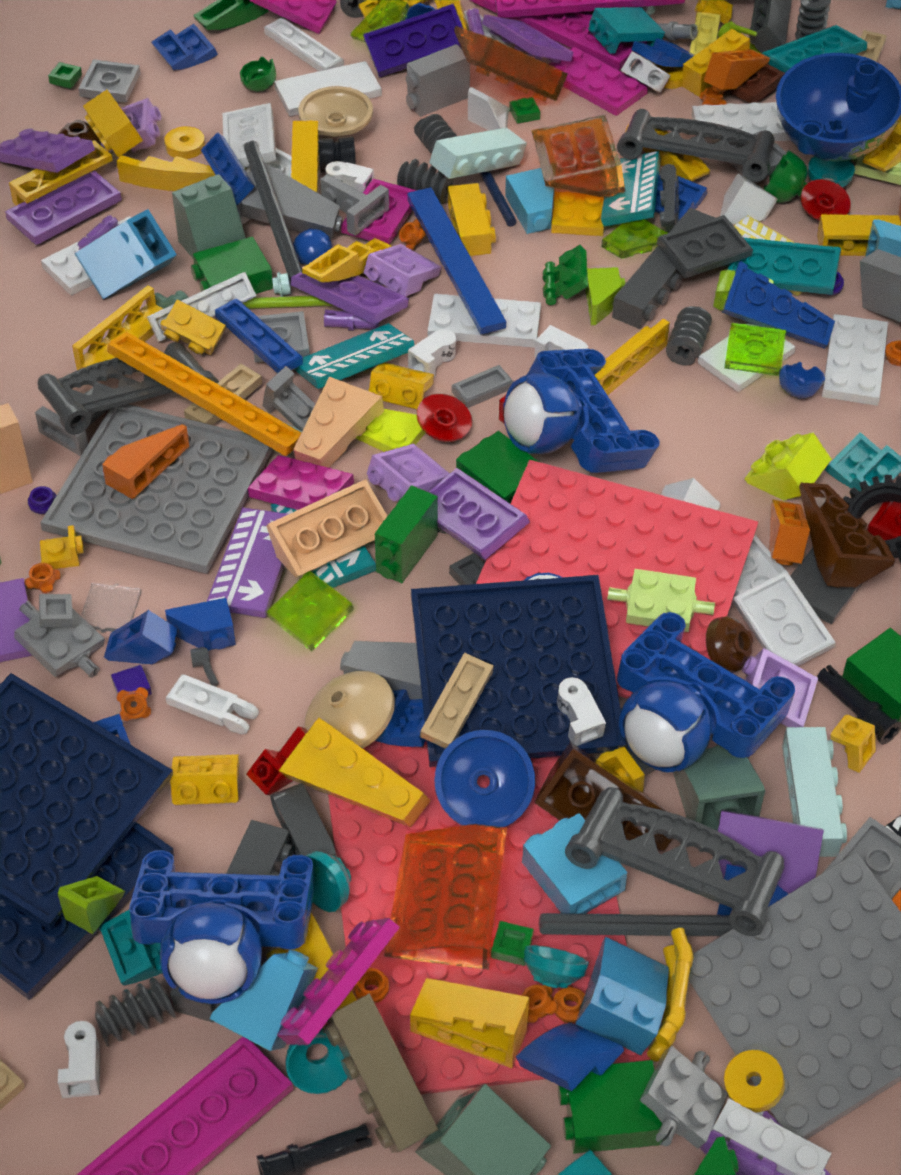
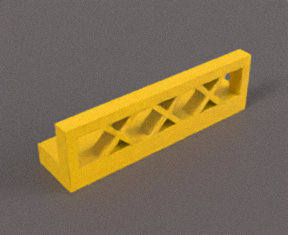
(41, 182)
(135, 324)
(633, 355)

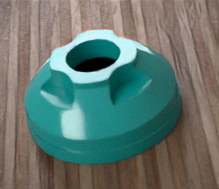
(840, 172)
(330, 881)
(554, 966)
(315, 1075)

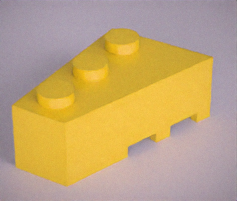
(472, 1019)

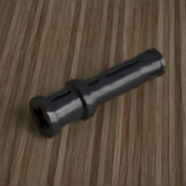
(866, 710)
(297, 1159)

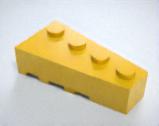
(346, 771)

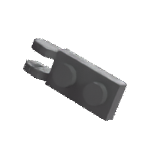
(669, 197)

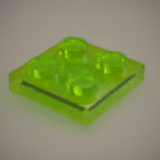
(755, 349)
(310, 610)

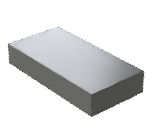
(482, 386)

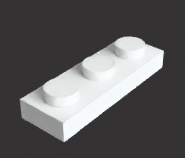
(788, 1150)

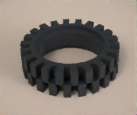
(875, 494)

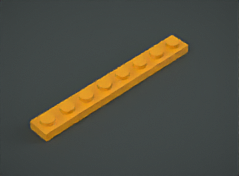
(205, 393)

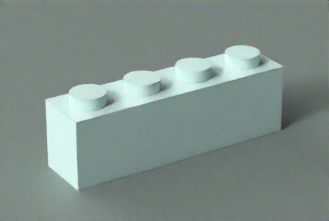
(477, 152)
(813, 784)

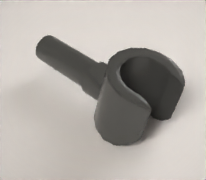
(200, 657)

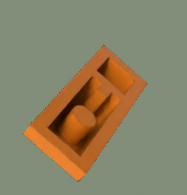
(732, 68)
(142, 461)
(788, 532)

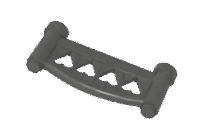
(752, 156)
(76, 407)
(746, 893)

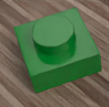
(65, 75)
(524, 110)
(511, 942)

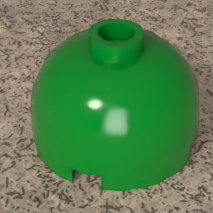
(787, 178)

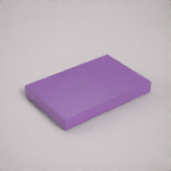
(12, 596)
(794, 842)

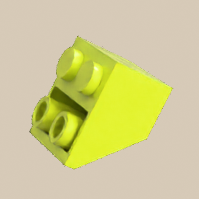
(789, 464)

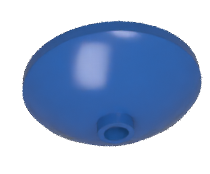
(488, 755)

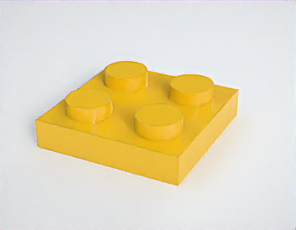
(577, 214)

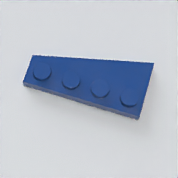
(766, 305)

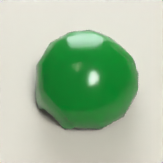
(258, 74)

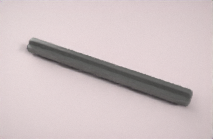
(272, 208)
(632, 924)

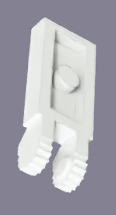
(211, 704)

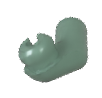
(165, 302)

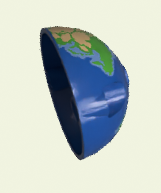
(825, 113)

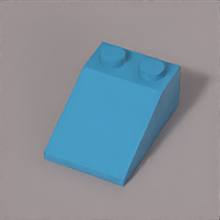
(625, 997)

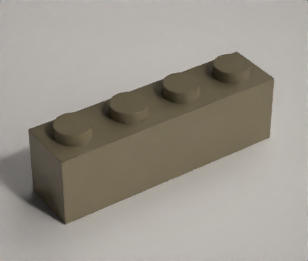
(380, 1074)

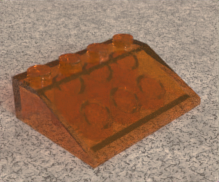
(511, 65)
(580, 157)
(448, 895)

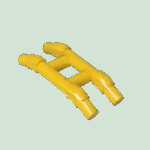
(679, 961)

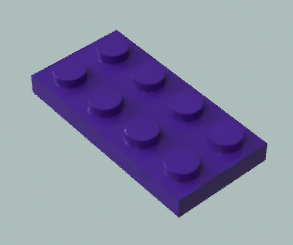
(412, 39)

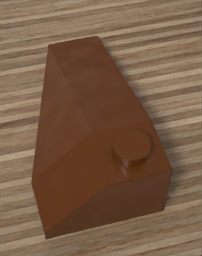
(840, 542)
(579, 780)

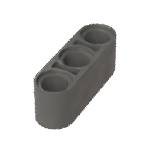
(299, 816)

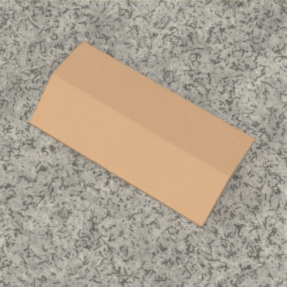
(327, 529)

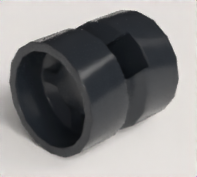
(333, 151)

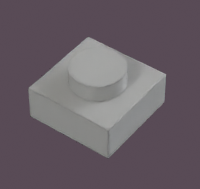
(55, 610)

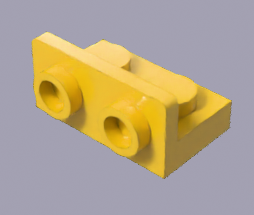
(192, 328)
(400, 384)
(205, 779)

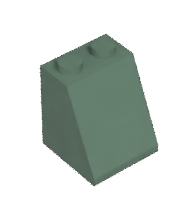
(206, 215)
(717, 784)
(484, 1138)

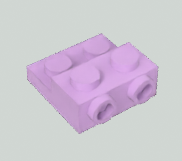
(144, 119)
(400, 269)
(404, 467)
(769, 665)

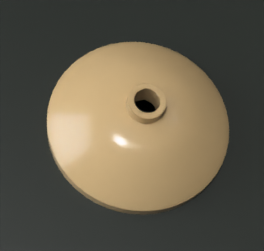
(337, 109)
(355, 705)

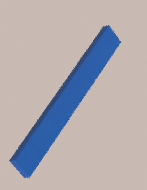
(456, 261)

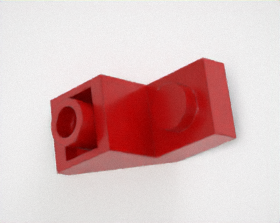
(265, 769)

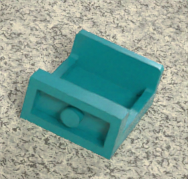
(623, 25)

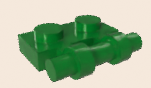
(570, 272)

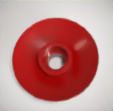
(824, 198)
(444, 417)

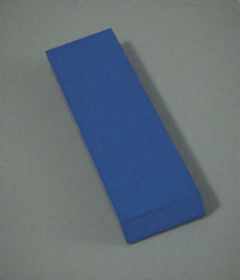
(226, 164)
(258, 336)

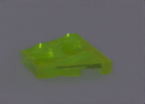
(383, 15)
(632, 238)

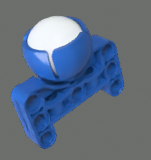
(566, 402)
(688, 698)
(218, 922)

